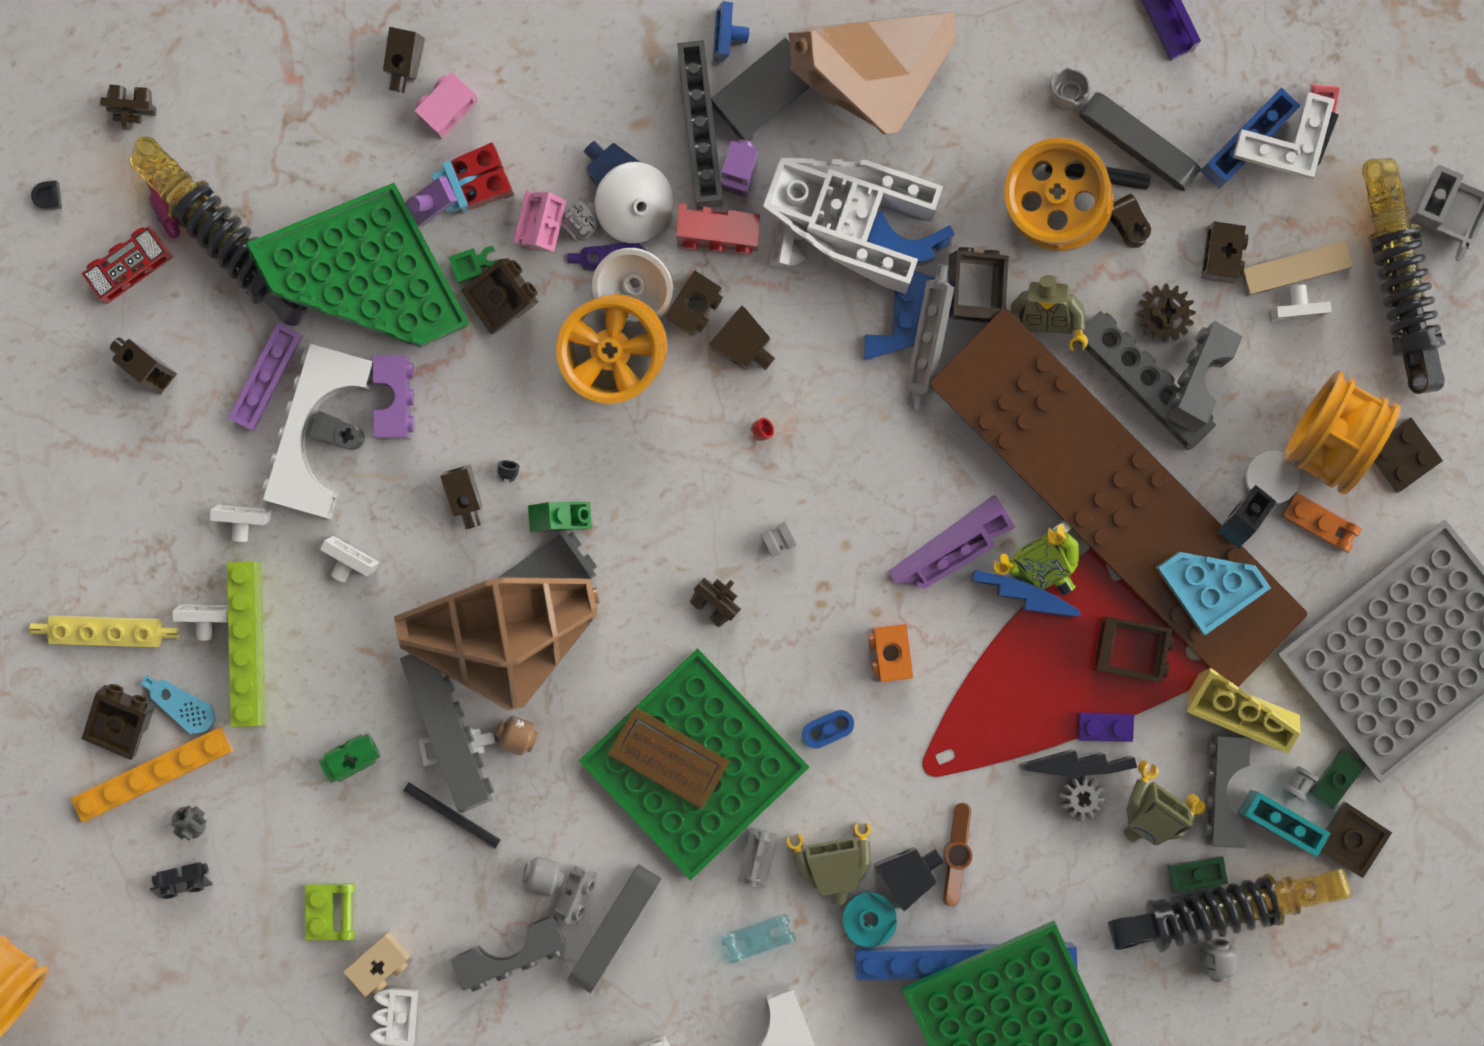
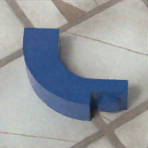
(921, 249)

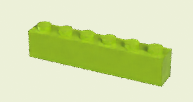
(246, 644)

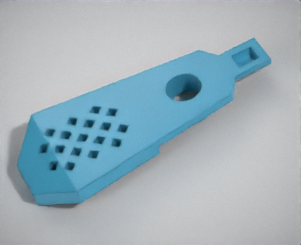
(177, 702)

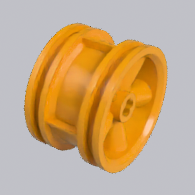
(583, 376)
(18, 982)

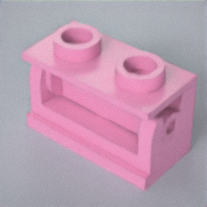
(445, 104)
(539, 221)

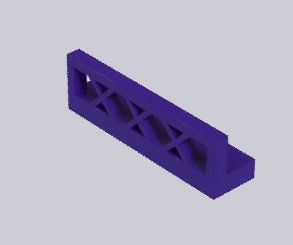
(1172, 26)

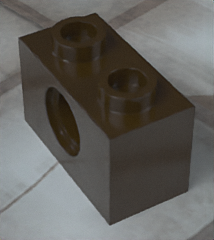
(696, 288)

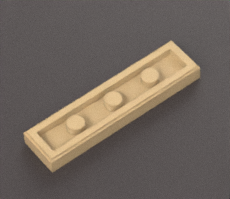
(1297, 268)

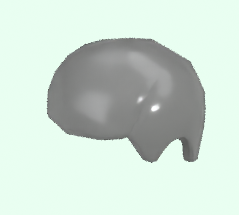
(1069, 88)

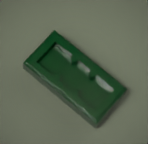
(1337, 778)

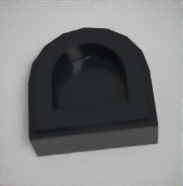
(47, 195)

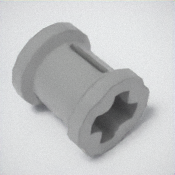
(1301, 774)

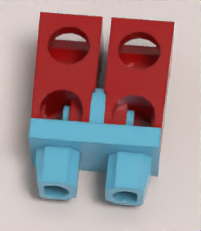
(476, 178)

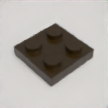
(1406, 455)
(1354, 839)

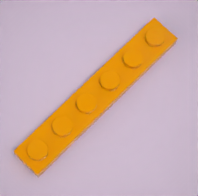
(151, 774)

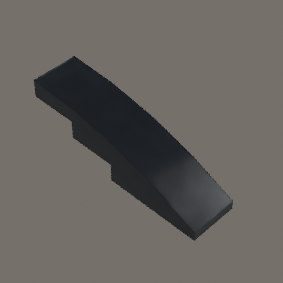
(1069, 764)

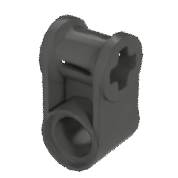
(333, 431)

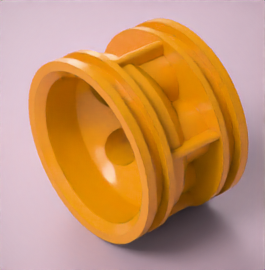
(1081, 225)
(1341, 433)

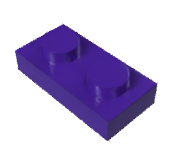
(1105, 727)

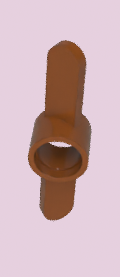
(959, 836)

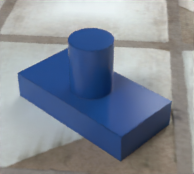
(726, 32)

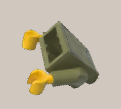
(1156, 812)

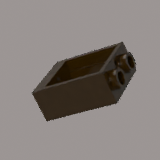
(999, 283)
(1105, 645)

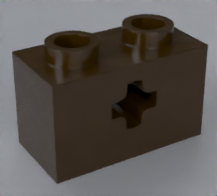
(1215, 265)

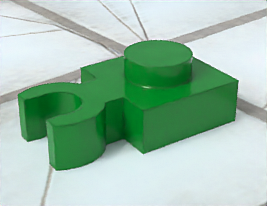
(469, 265)

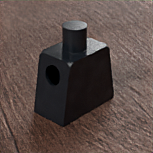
(909, 874)

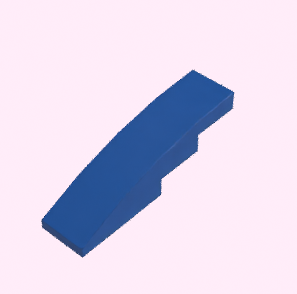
(1033, 597)

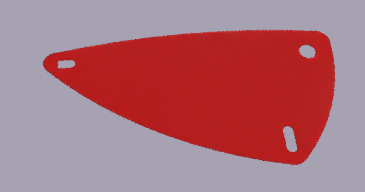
(1042, 674)

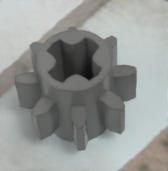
(188, 822)

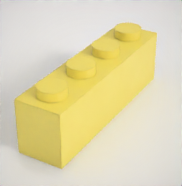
(1228, 706)

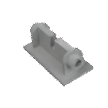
(757, 857)
(572, 907)

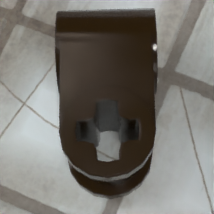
(1128, 217)

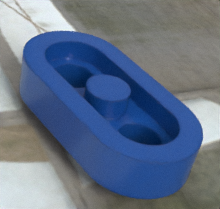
(827, 728)

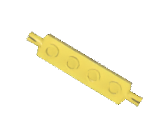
(104, 631)

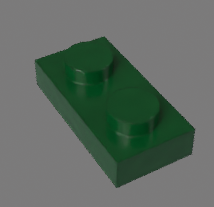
(1197, 874)

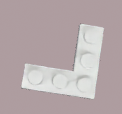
(1293, 158)

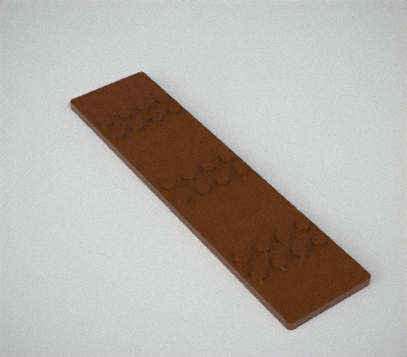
(1105, 486)

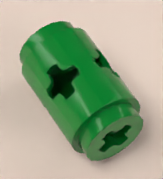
(339, 769)

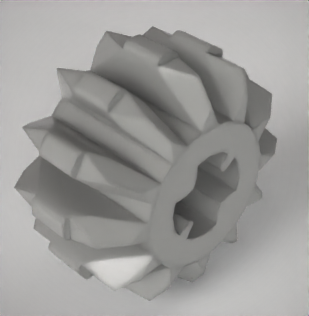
(1072, 800)

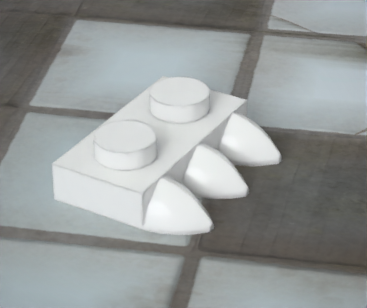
(398, 1017)

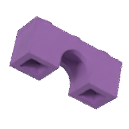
(739, 167)
(396, 420)

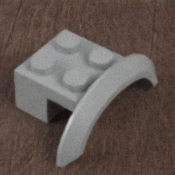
(1451, 209)

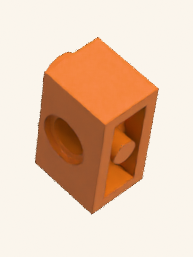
(901, 666)

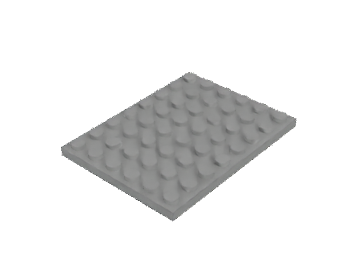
(1399, 653)

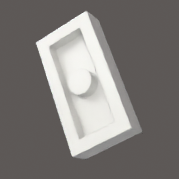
(784, 250)

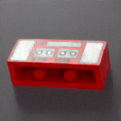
(127, 264)

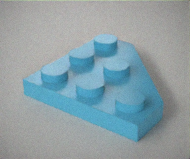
(1211, 587)

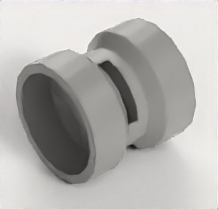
(779, 539)

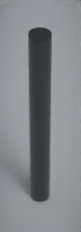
(452, 815)

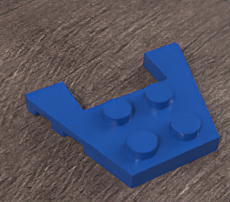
(905, 320)

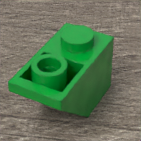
(559, 516)

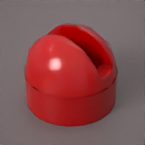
(756, 429)

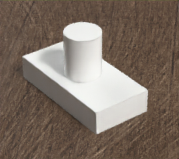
(1300, 306)
(240, 519)
(348, 559)
(202, 616)

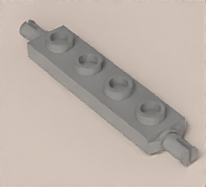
(929, 336)

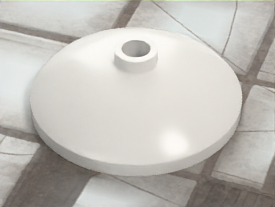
(620, 194)
(615, 275)

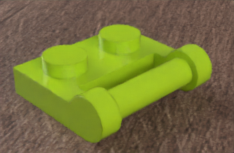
(321, 911)

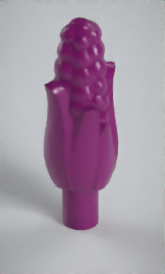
(161, 210)

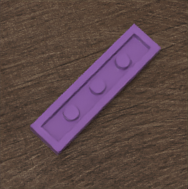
(265, 376)

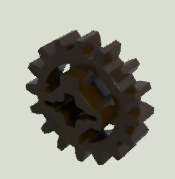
(1165, 324)

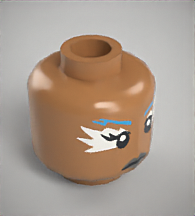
(516, 735)

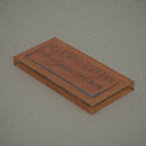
(669, 757)

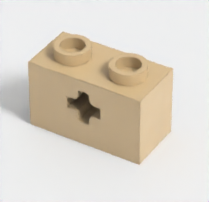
(364, 974)

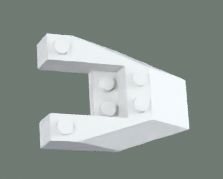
(836, 206)

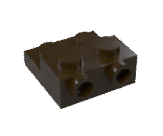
(500, 294)
(117, 720)

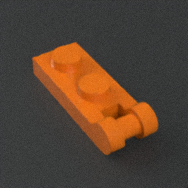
(1320, 522)

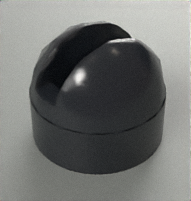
(508, 470)

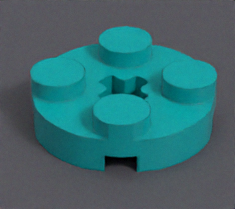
(872, 934)

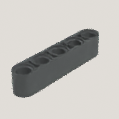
(1140, 141)
(614, 928)

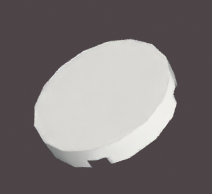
(1273, 475)

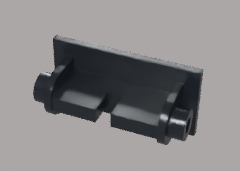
(169, 884)

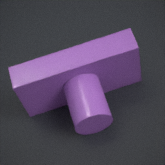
(431, 201)

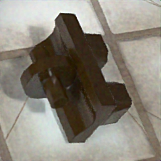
(140, 105)
(719, 597)

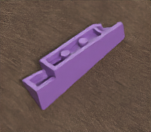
(954, 546)

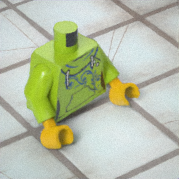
(1044, 561)

